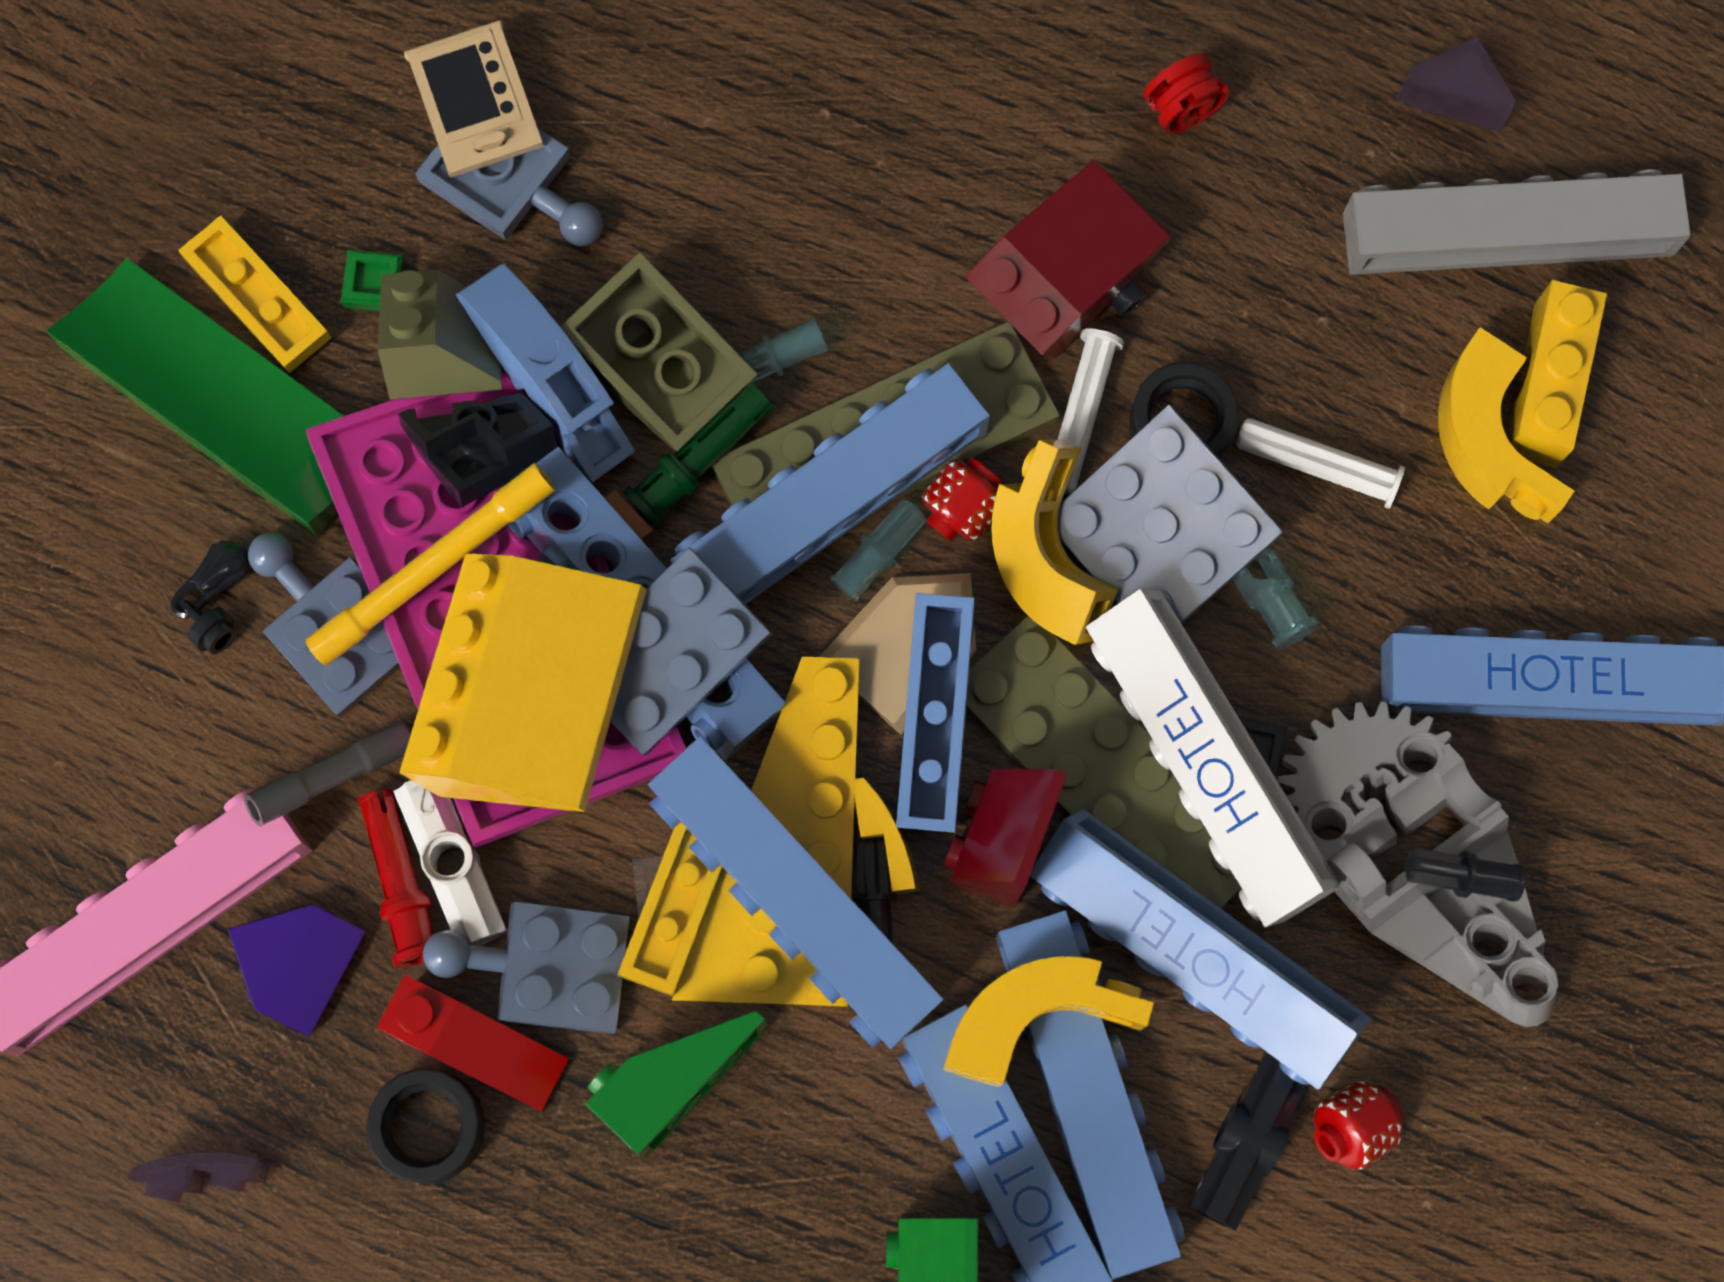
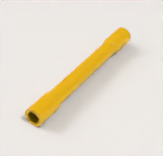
(355, 622)

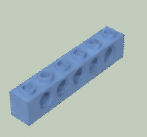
(603, 533)

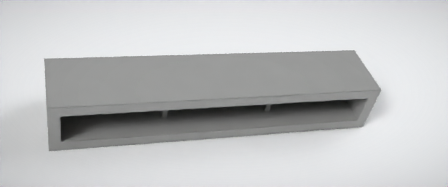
(1515, 222)

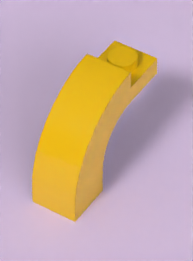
(1476, 439)
(1031, 552)
(1004, 1008)

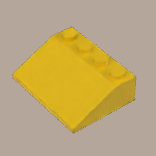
(523, 683)

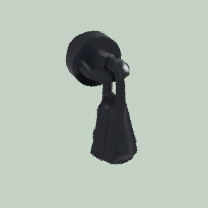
(221, 567)

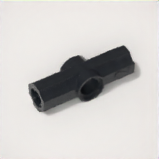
(1248, 1144)

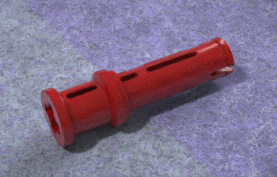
(404, 904)

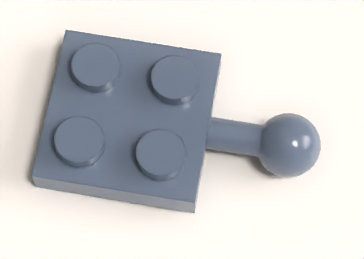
(508, 189)
(358, 669)
(554, 966)

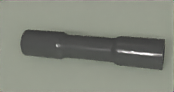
(298, 788)

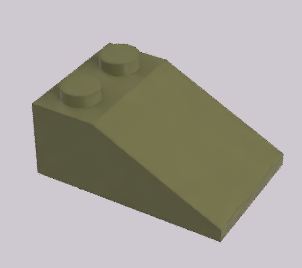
(657, 353)

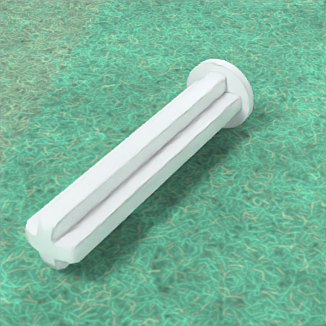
(1087, 393)
(1320, 460)

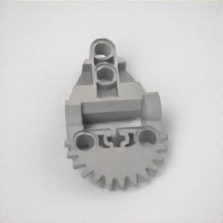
(1419, 920)

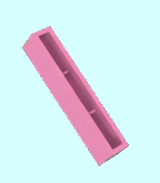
(140, 920)

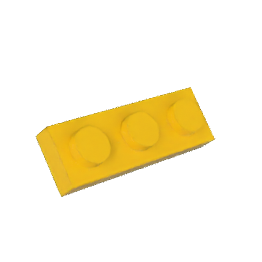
(255, 294)
(670, 917)

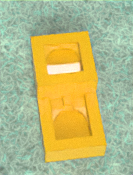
(878, 822)

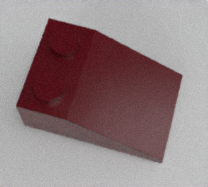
(1068, 259)
(1005, 832)

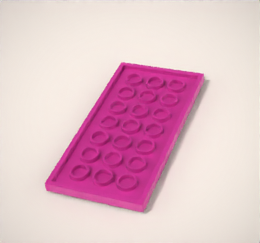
(395, 513)

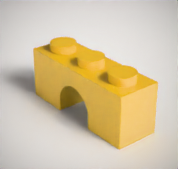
(1562, 353)

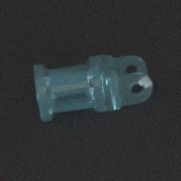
(1276, 601)

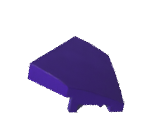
(294, 962)

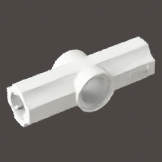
(466, 894)

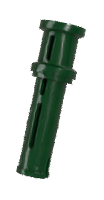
(679, 472)

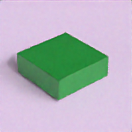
(363, 278)

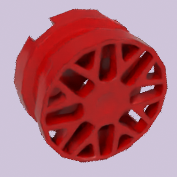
(1186, 93)

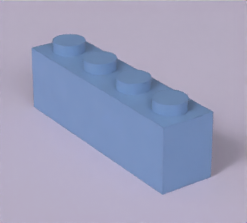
(936, 712)

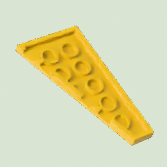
(811, 793)

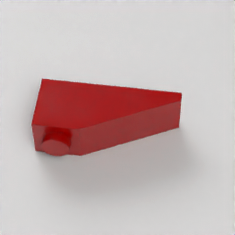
(473, 1043)

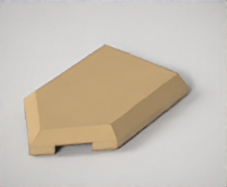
(884, 640)

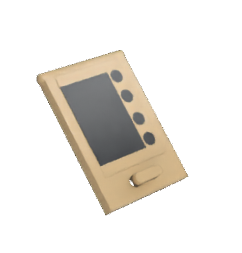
(474, 98)

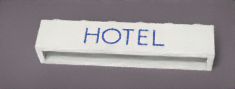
(1211, 758)

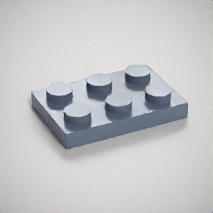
(682, 649)

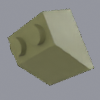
(430, 340)

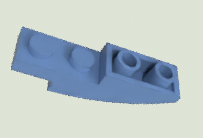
(549, 369)

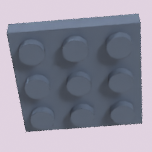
(1166, 518)

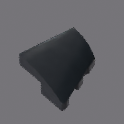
(480, 443)

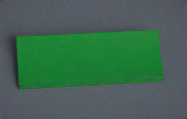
(204, 388)

